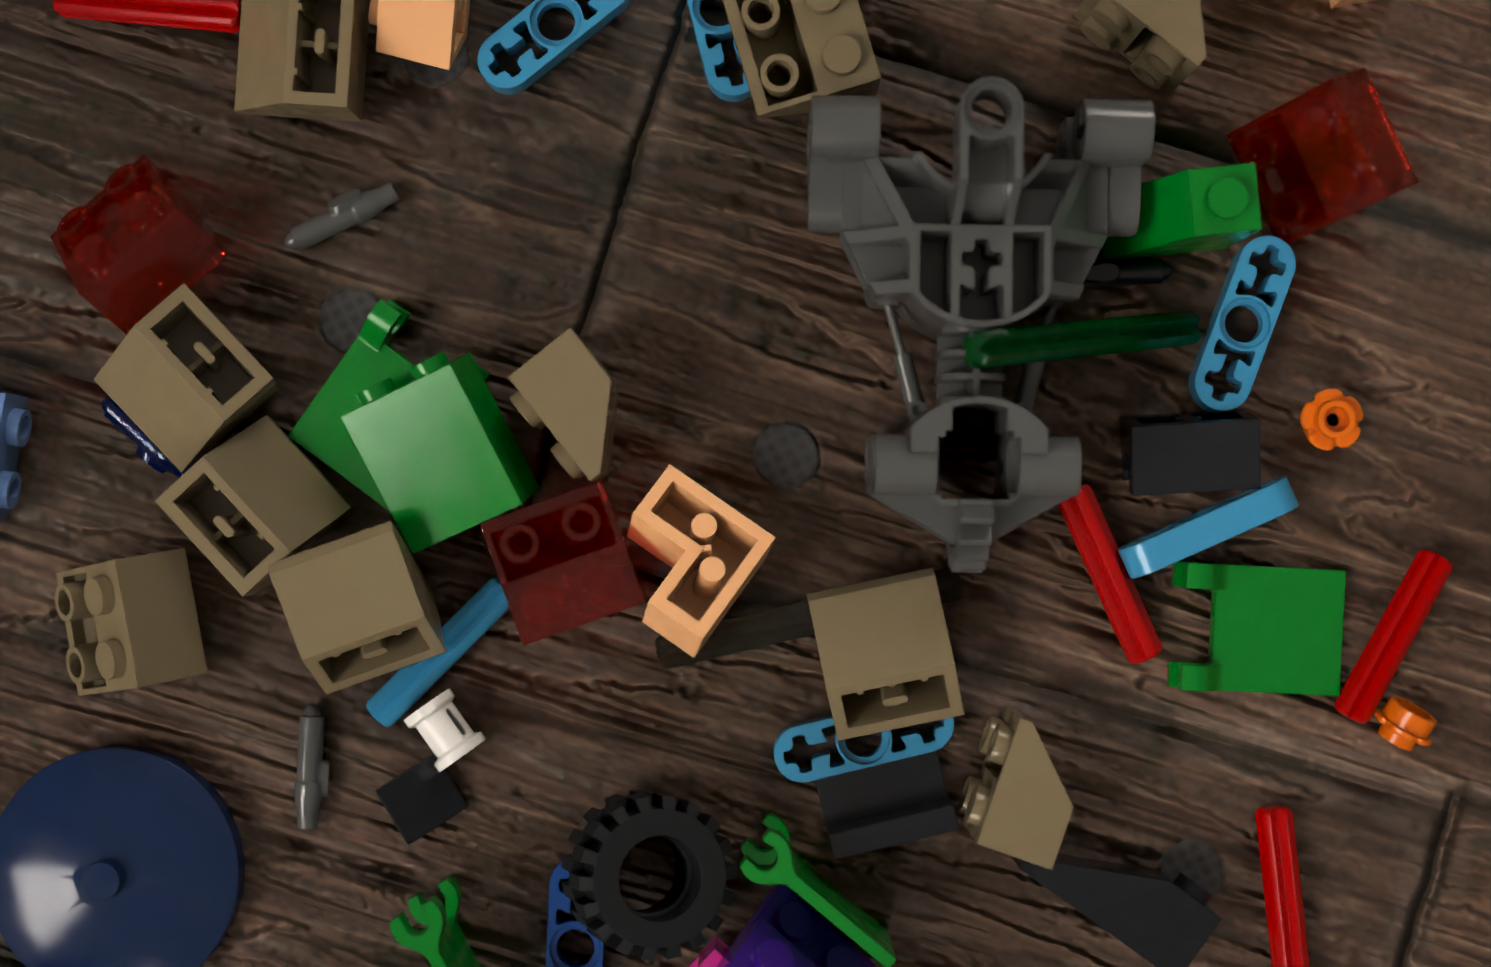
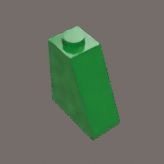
(1192, 213)

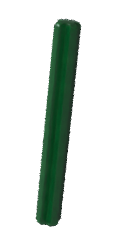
(1079, 339)

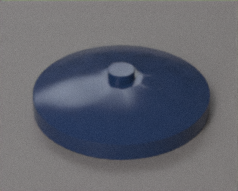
(118, 863)

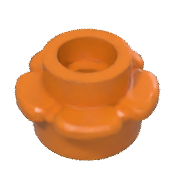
(1315, 424)
(1405, 723)

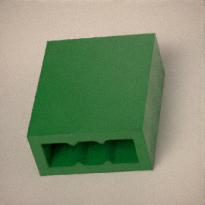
(439, 450)

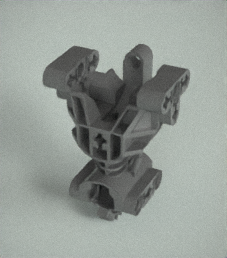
(972, 262)

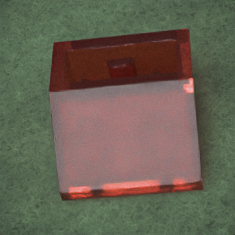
(1323, 156)
(135, 244)
(564, 562)

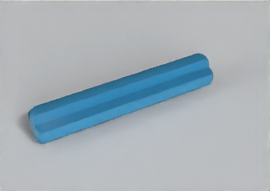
(459, 636)

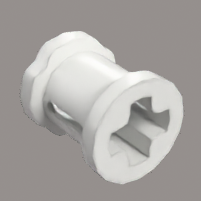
(444, 729)

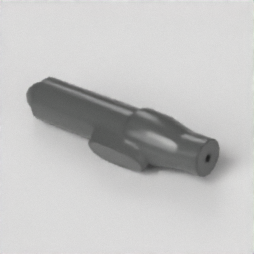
(343, 213)
(311, 768)

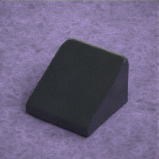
(421, 799)

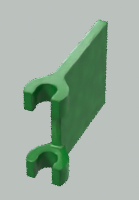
(364, 364)
(1266, 629)
(790, 870)
(443, 939)

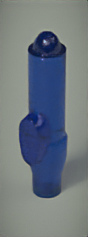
(146, 448)

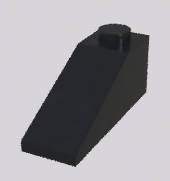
(1135, 904)

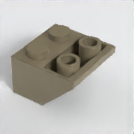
(1156, 35)
(801, 52)
(302, 58)
(184, 378)
(575, 400)
(253, 504)
(358, 607)
(130, 622)
(885, 654)
(1018, 796)

